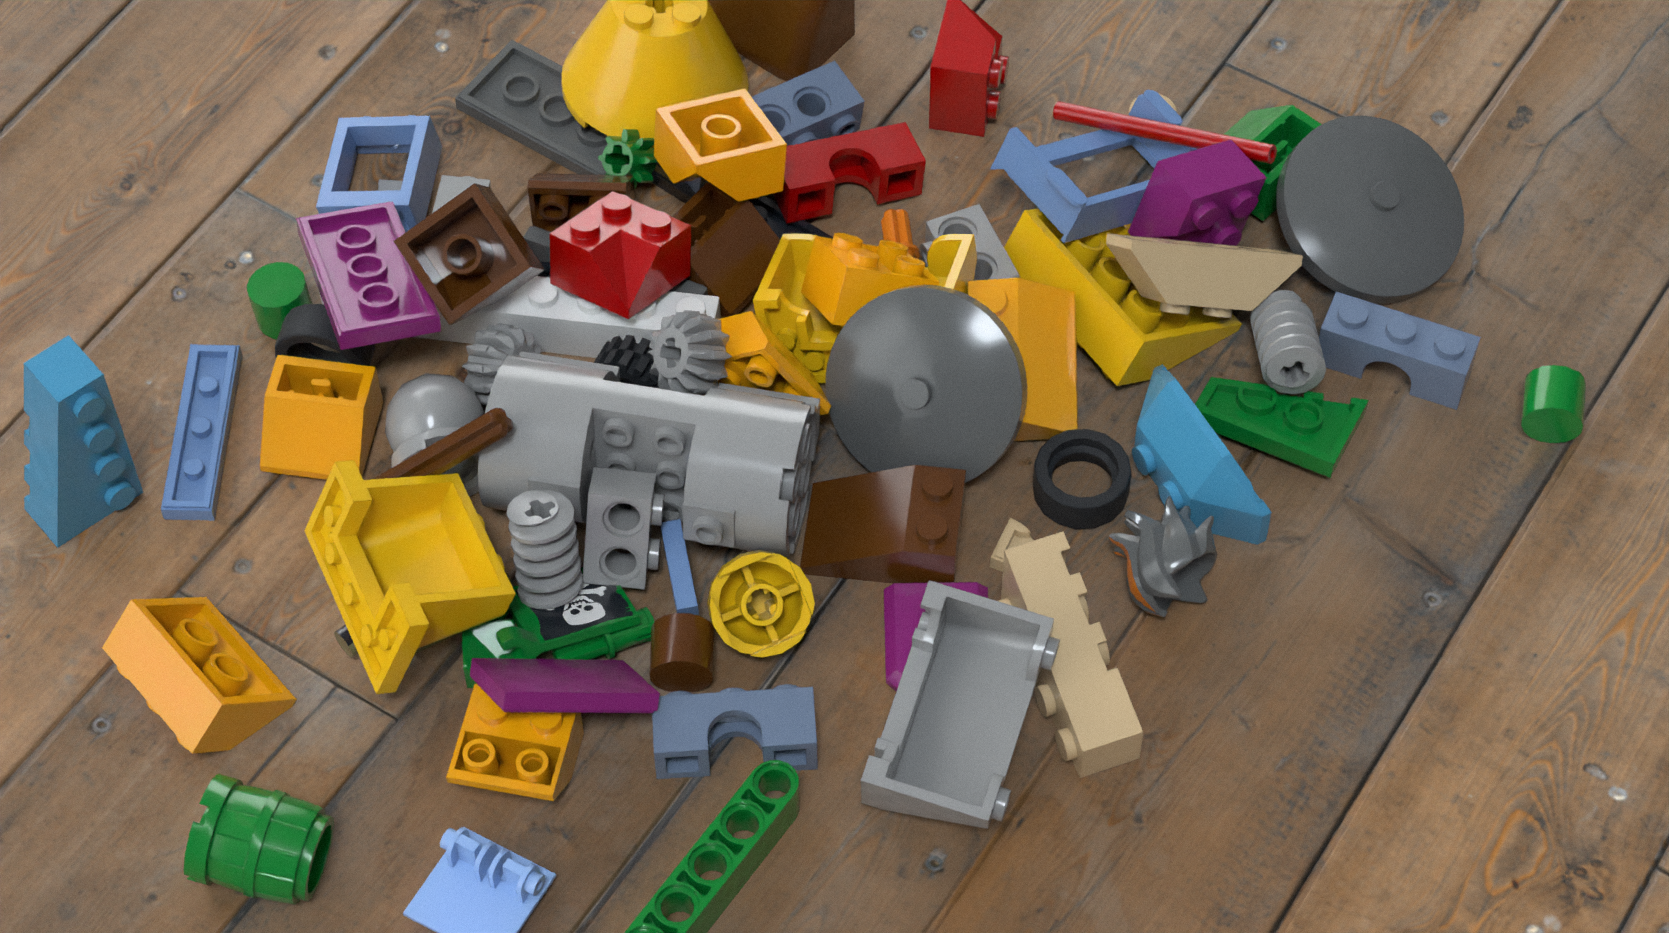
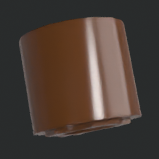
(681, 652)

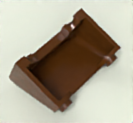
(787, 34)

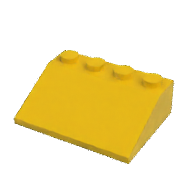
(1113, 321)

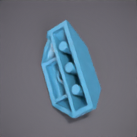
(1194, 464)

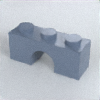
(1430, 353)
(693, 724)

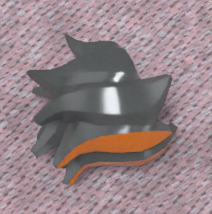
(1166, 557)

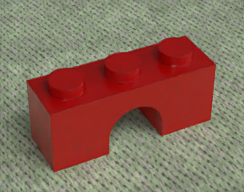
(878, 158)

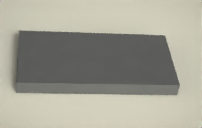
(525, 101)

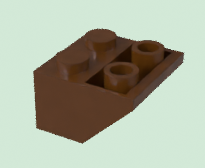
(563, 196)
(727, 246)

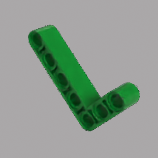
(724, 853)

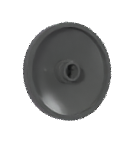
(1370, 209)
(926, 382)

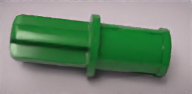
(609, 643)

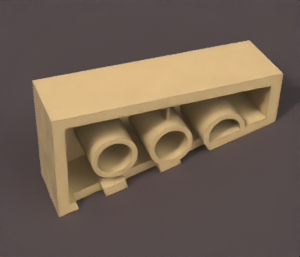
(1080, 694)

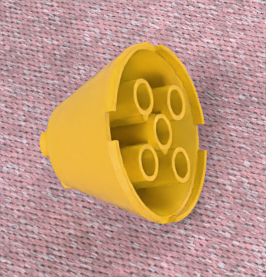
(646, 59)

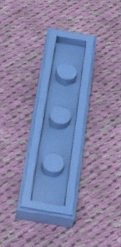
(201, 432)

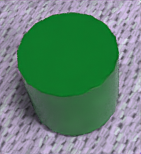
(273, 294)
(1553, 404)

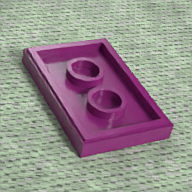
(564, 685)

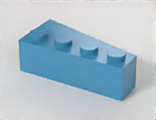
(75, 444)

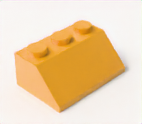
(1045, 333)
(196, 672)

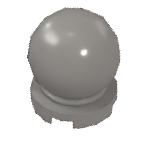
(427, 412)

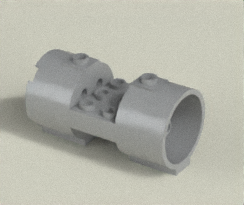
(724, 460)

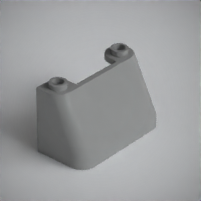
(959, 709)

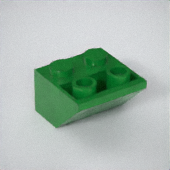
(1277, 126)

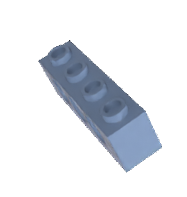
(809, 108)

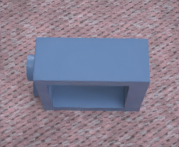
(383, 135)

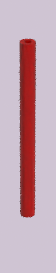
(1158, 130)

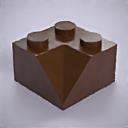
(468, 254)

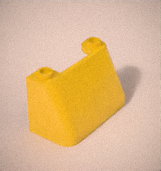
(803, 327)

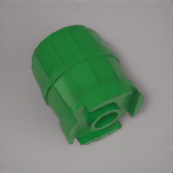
(258, 842)

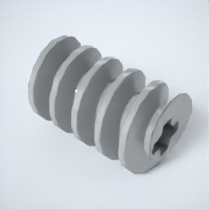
(1287, 343)
(544, 548)

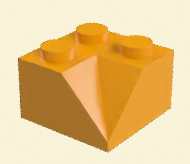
(723, 142)

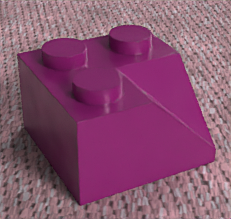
(1200, 196)

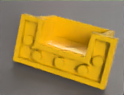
(404, 564)

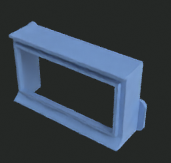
(1058, 195)

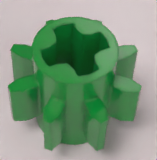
(629, 156)

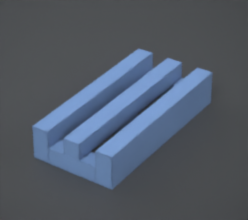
(679, 567)

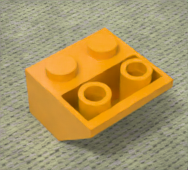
(850, 274)
(764, 361)
(318, 416)
(515, 750)

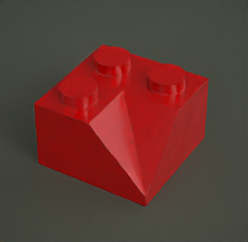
(965, 72)
(620, 254)

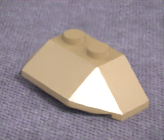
(1202, 273)

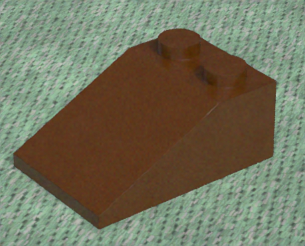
(886, 526)

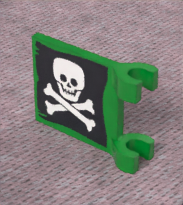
(590, 614)

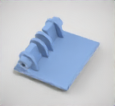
(478, 887)

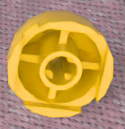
(760, 603)

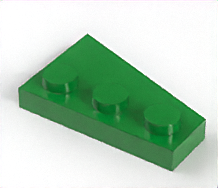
(1286, 426)

